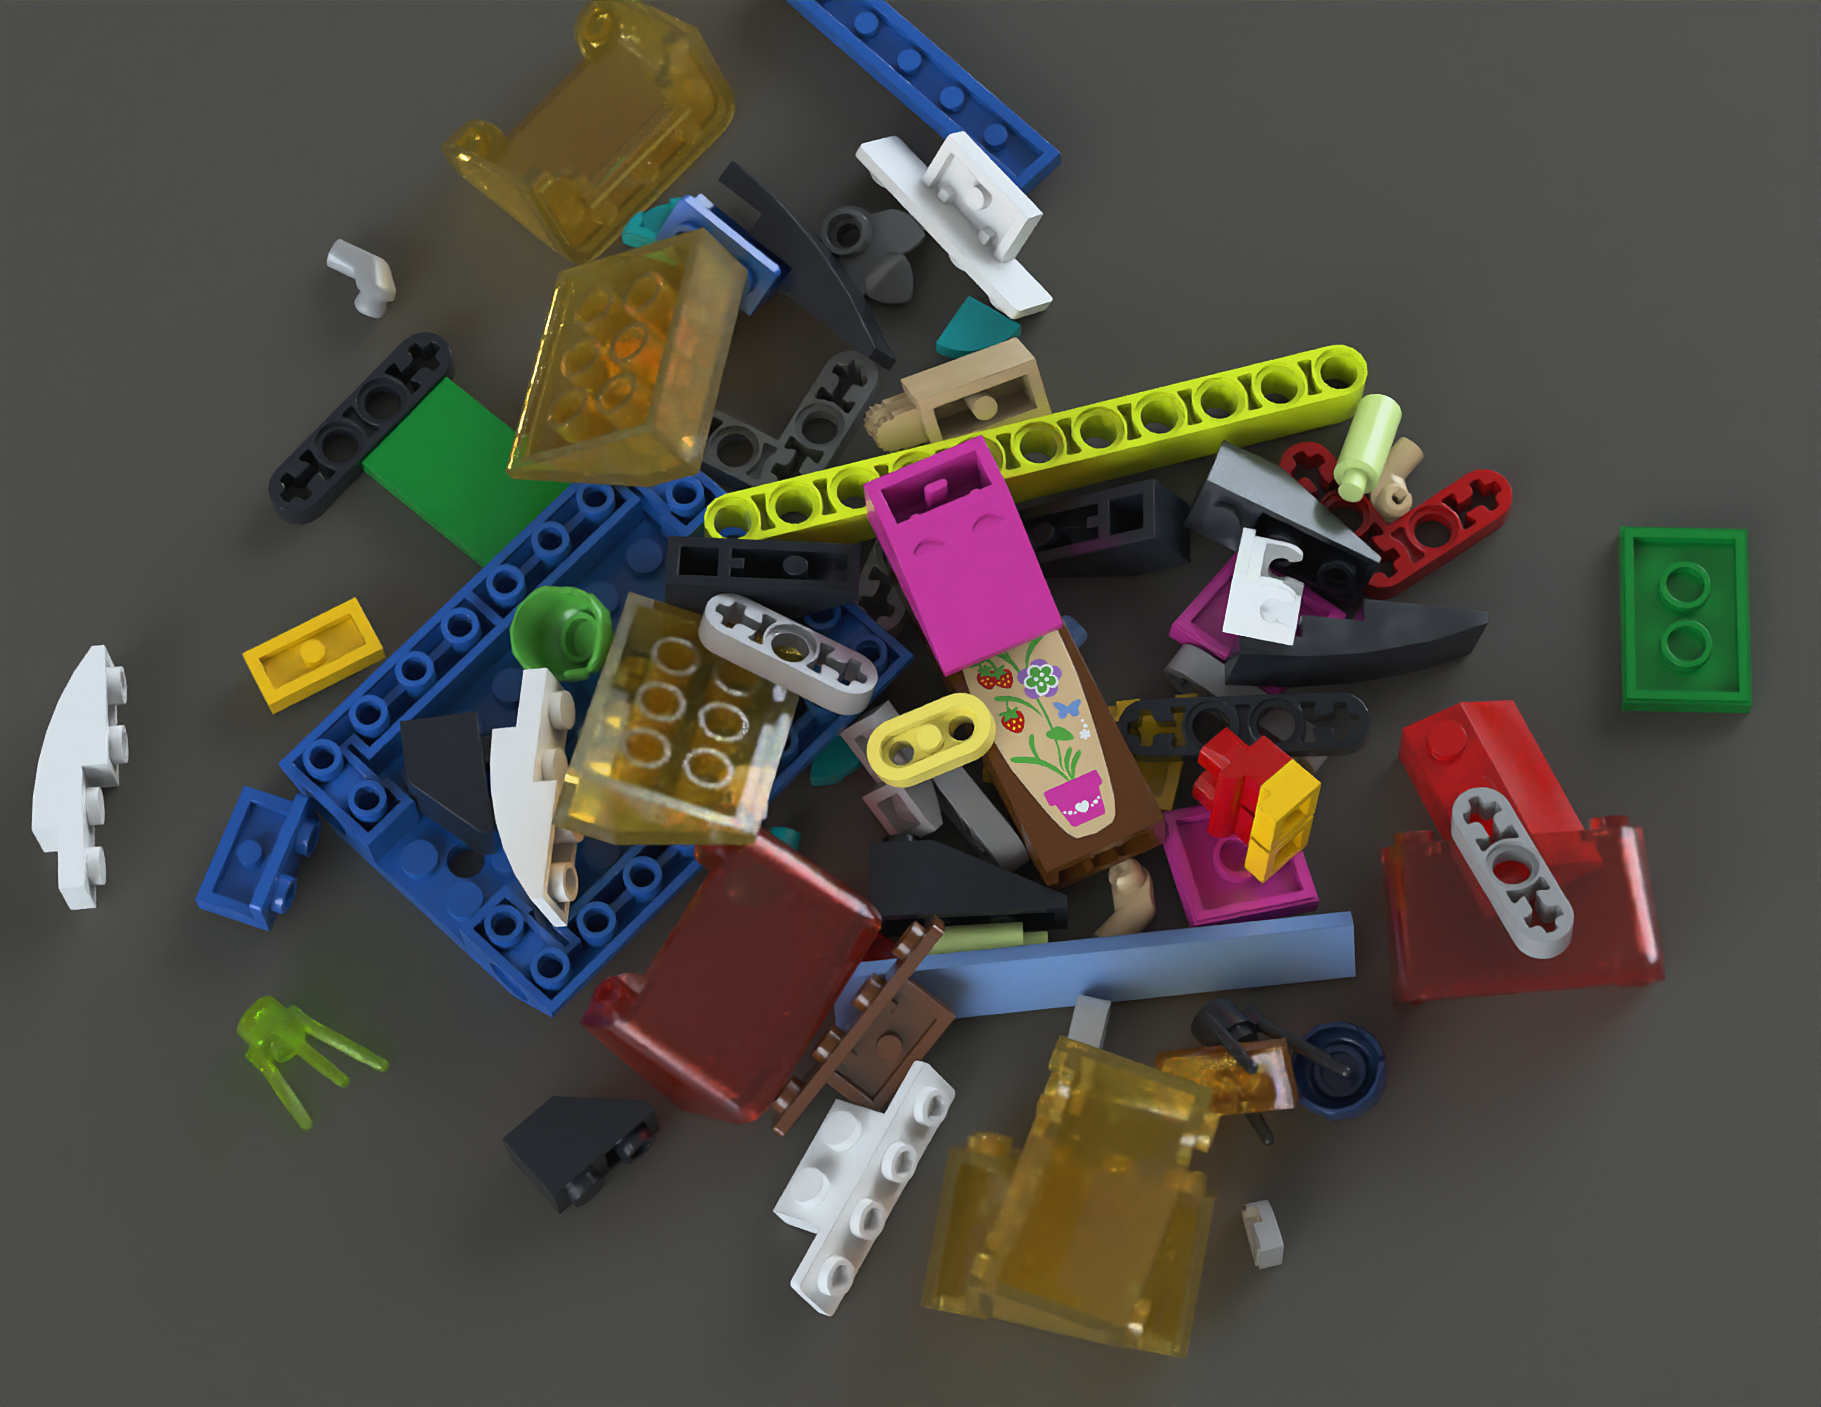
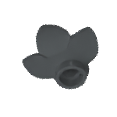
(878, 258)

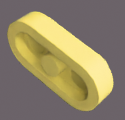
(931, 736)

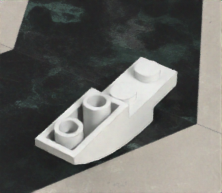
(73, 766)
(526, 784)

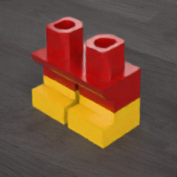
(1258, 798)

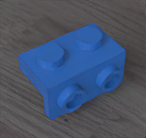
(763, 267)
(258, 858)

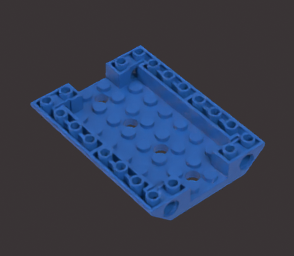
(463, 662)

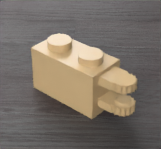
(961, 398)

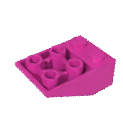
(961, 555)

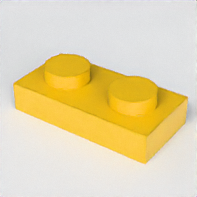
(314, 655)

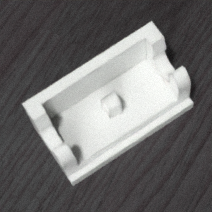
(1258, 600)

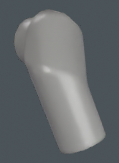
(371, 277)

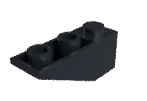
(1262, 496)

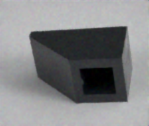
(448, 776)
(577, 1142)

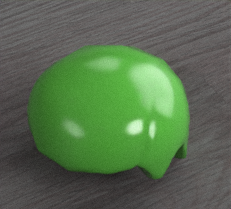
(562, 632)

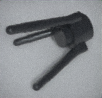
(1226, 1025)

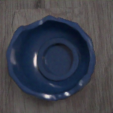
(1330, 1094)

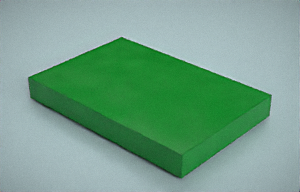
(451, 472)
(1684, 620)

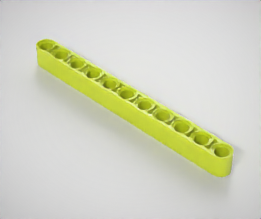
(1062, 439)

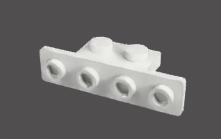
(968, 211)
(855, 1179)

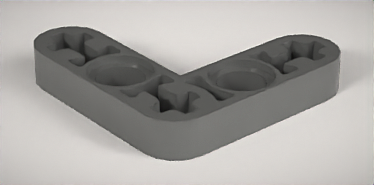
(777, 457)

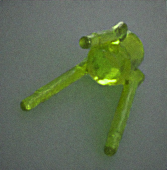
(281, 1034)

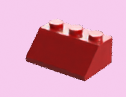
(1485, 748)

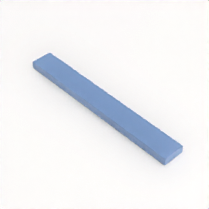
(1129, 966)

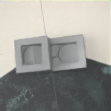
(899, 810)

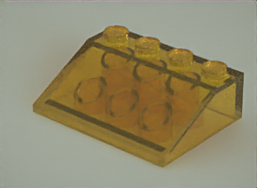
(630, 365)
(674, 738)

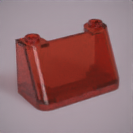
(1454, 945)
(738, 980)

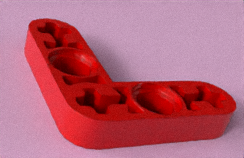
(1397, 539)

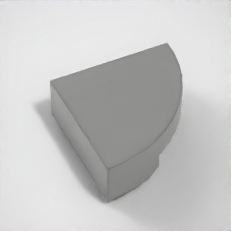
(1263, 1234)

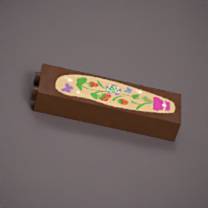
(1057, 758)

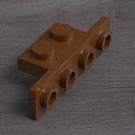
(880, 1042)

